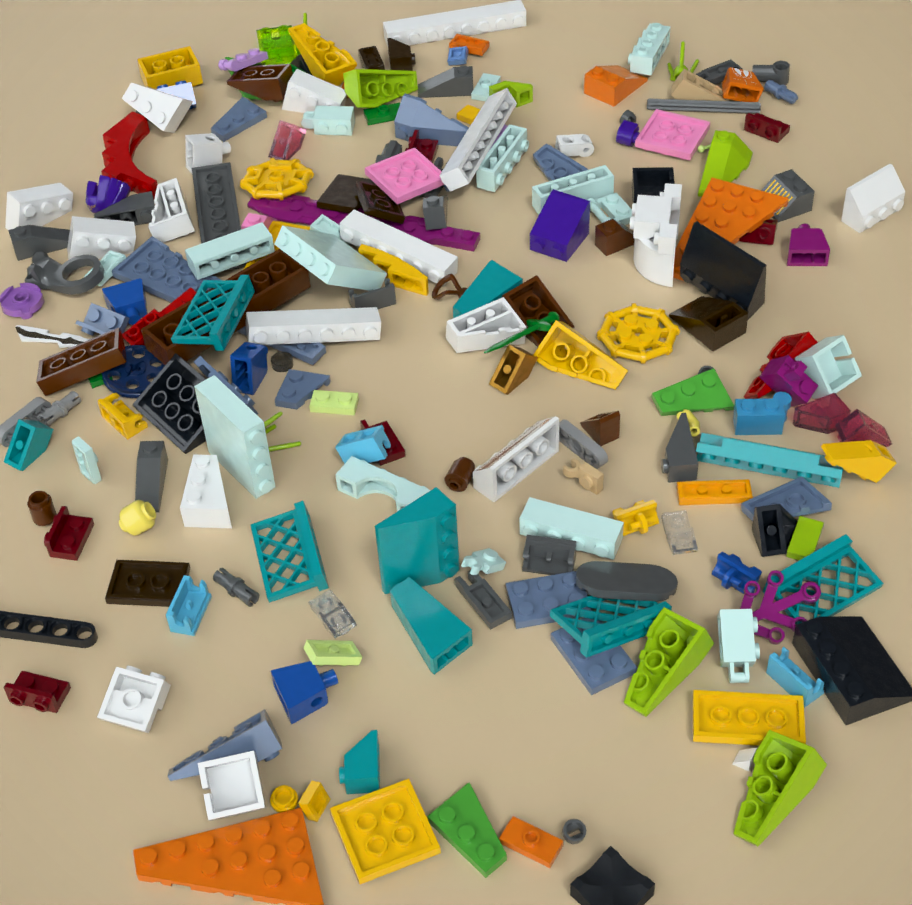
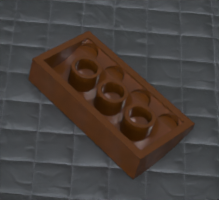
(81, 362)

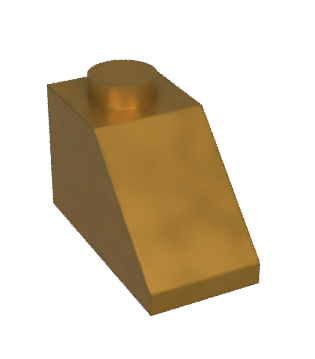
(512, 369)

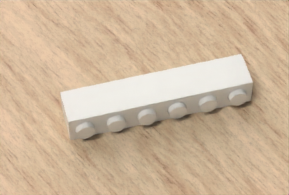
(426, 258)
(313, 326)

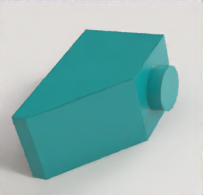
(27, 443)
(362, 766)

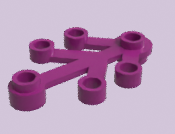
(770, 610)

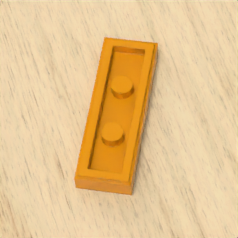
(713, 492)

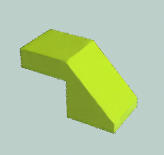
(521, 92)

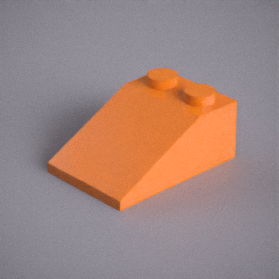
(611, 83)

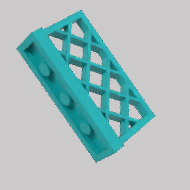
(228, 314)
(309, 551)
(824, 559)
(617, 628)

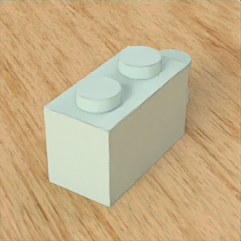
(330, 120)
(737, 642)

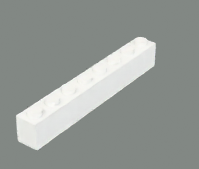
(463, 21)
(478, 140)

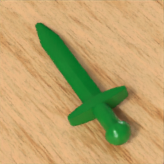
(533, 324)

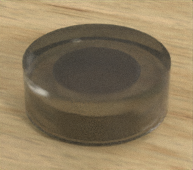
(282, 361)

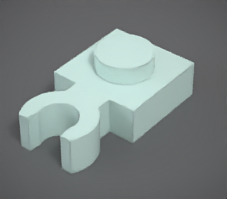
(484, 560)

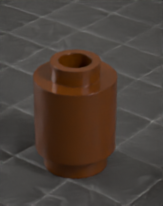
(460, 474)
(41, 508)

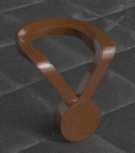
(460, 291)

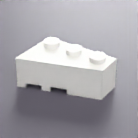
(307, 92)
(157, 106)
(37, 205)
(171, 214)
(100, 236)
(484, 327)
(204, 495)

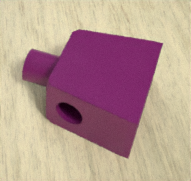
(808, 247)

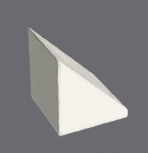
(745, 758)

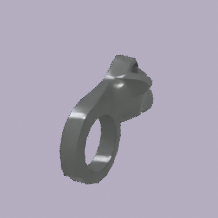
(52, 275)

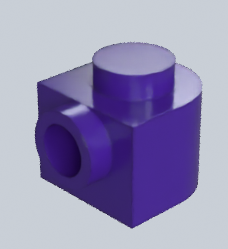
(627, 133)

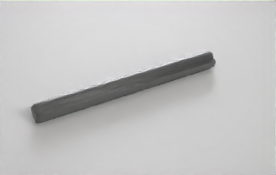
(704, 106)

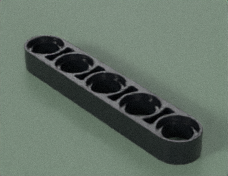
(50, 626)

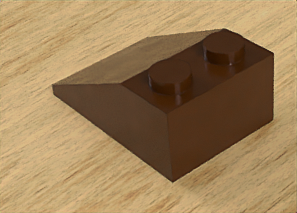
(263, 81)
(534, 301)

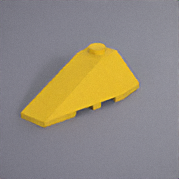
(321, 56)
(574, 355)

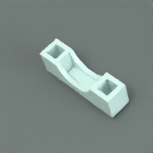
(361, 478)

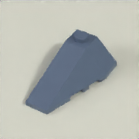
(416, 115)
(250, 735)

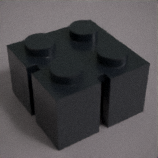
(650, 181)

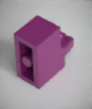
(788, 376)

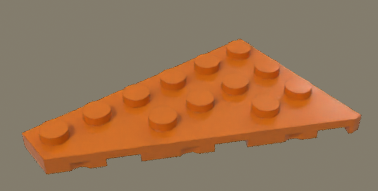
(729, 212)
(253, 859)

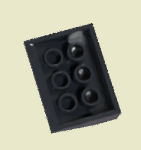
(723, 269)
(173, 405)
(852, 664)

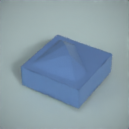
(457, 55)

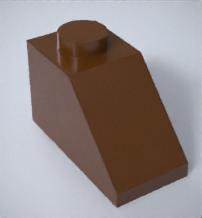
(613, 237)

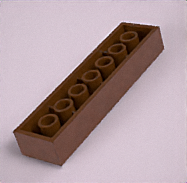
(274, 281)

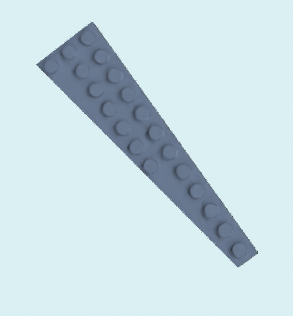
(169, 276)

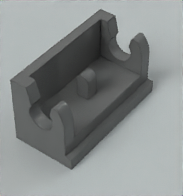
(377, 298)
(548, 555)

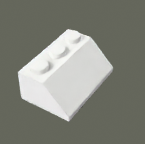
(873, 199)

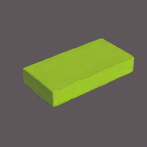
(804, 538)

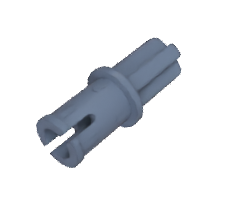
(780, 91)

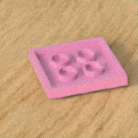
(672, 134)
(405, 175)

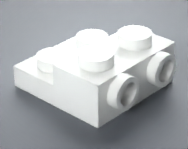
(134, 698)

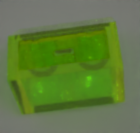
(278, 45)

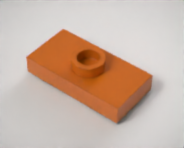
(474, 45)
(531, 842)

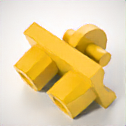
(638, 517)

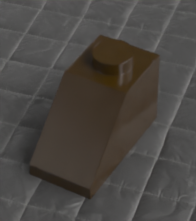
(400, 55)

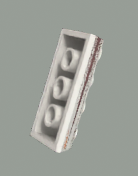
(517, 459)

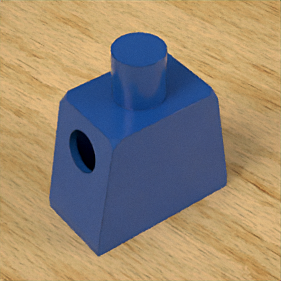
(127, 300)
(249, 366)
(302, 689)

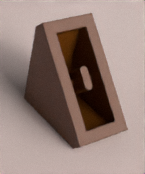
(603, 427)

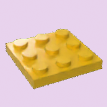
(385, 831)

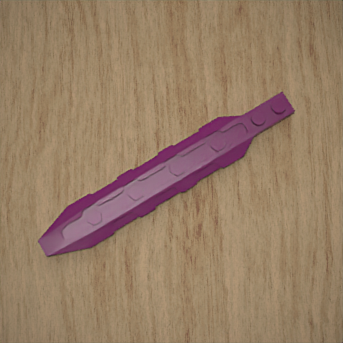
(304, 210)

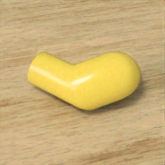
(693, 422)

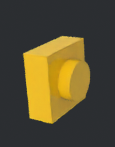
(314, 801)

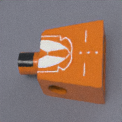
(741, 85)

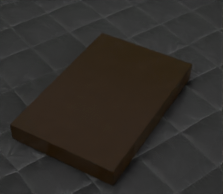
(341, 194)
(378, 203)
(145, 582)

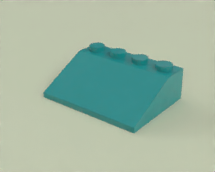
(419, 542)

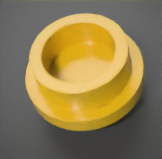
(284, 799)

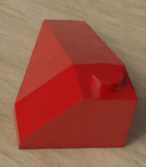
(788, 345)

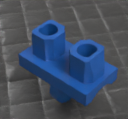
(735, 573)

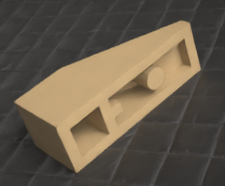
(692, 87)

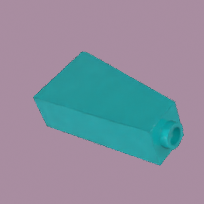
(486, 288)
(430, 625)

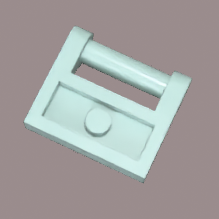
(613, 206)

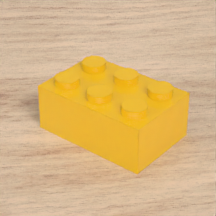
(170, 68)

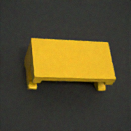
(121, 417)

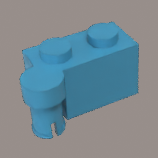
(761, 415)

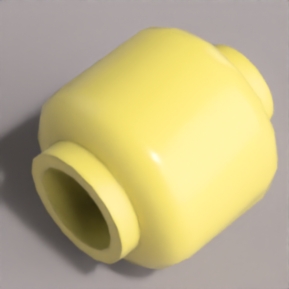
(137, 517)

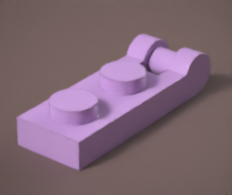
(243, 60)

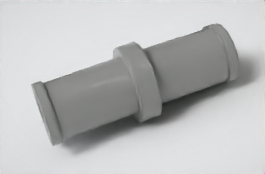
(59, 408)

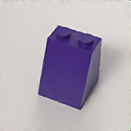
(561, 226)

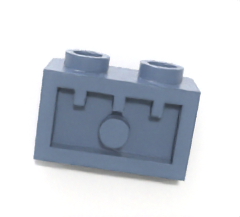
(102, 320)

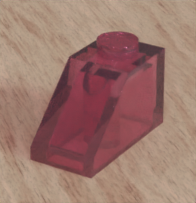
(286, 141)
(821, 414)
(861, 427)

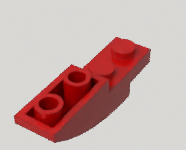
(134, 335)

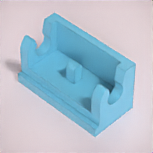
(364, 445)
(188, 607)
(792, 678)

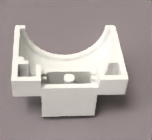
(656, 234)

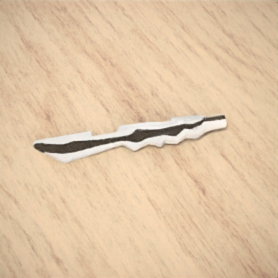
(32, 334)

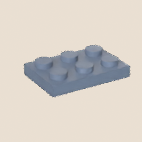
(535, 597)
(597, 670)

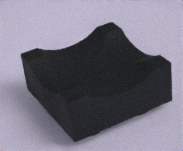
(612, 883)

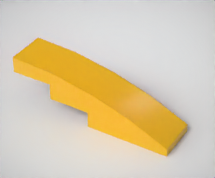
(398, 271)

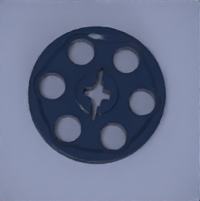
(134, 371)

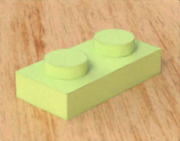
(334, 402)
(332, 652)

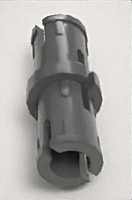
(236, 587)

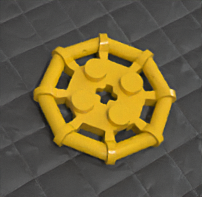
(276, 179)
(634, 346)

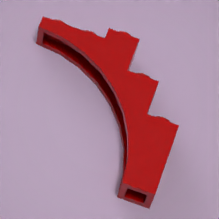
(120, 148)

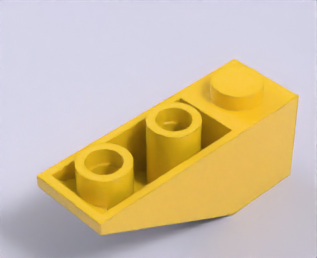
(864, 458)

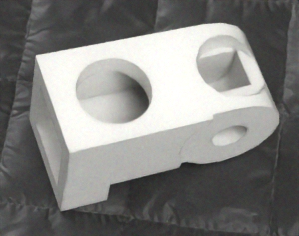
(574, 145)

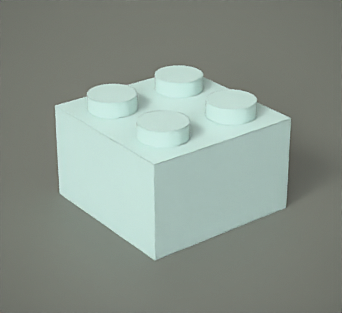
(827, 372)

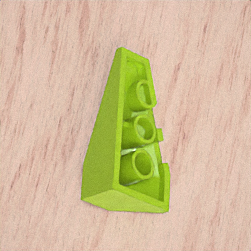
(375, 87)
(725, 159)
(670, 655)
(780, 780)

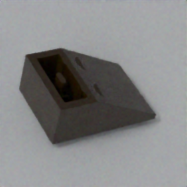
(712, 320)

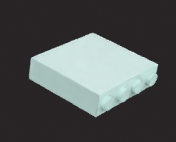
(330, 258)
(235, 436)

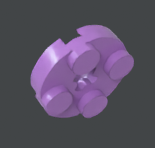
(21, 300)

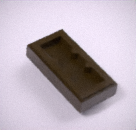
(371, 58)

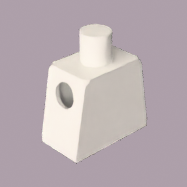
(204, 150)

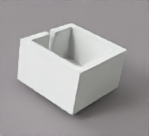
(233, 785)

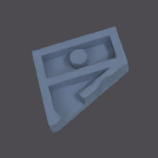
(299, 387)

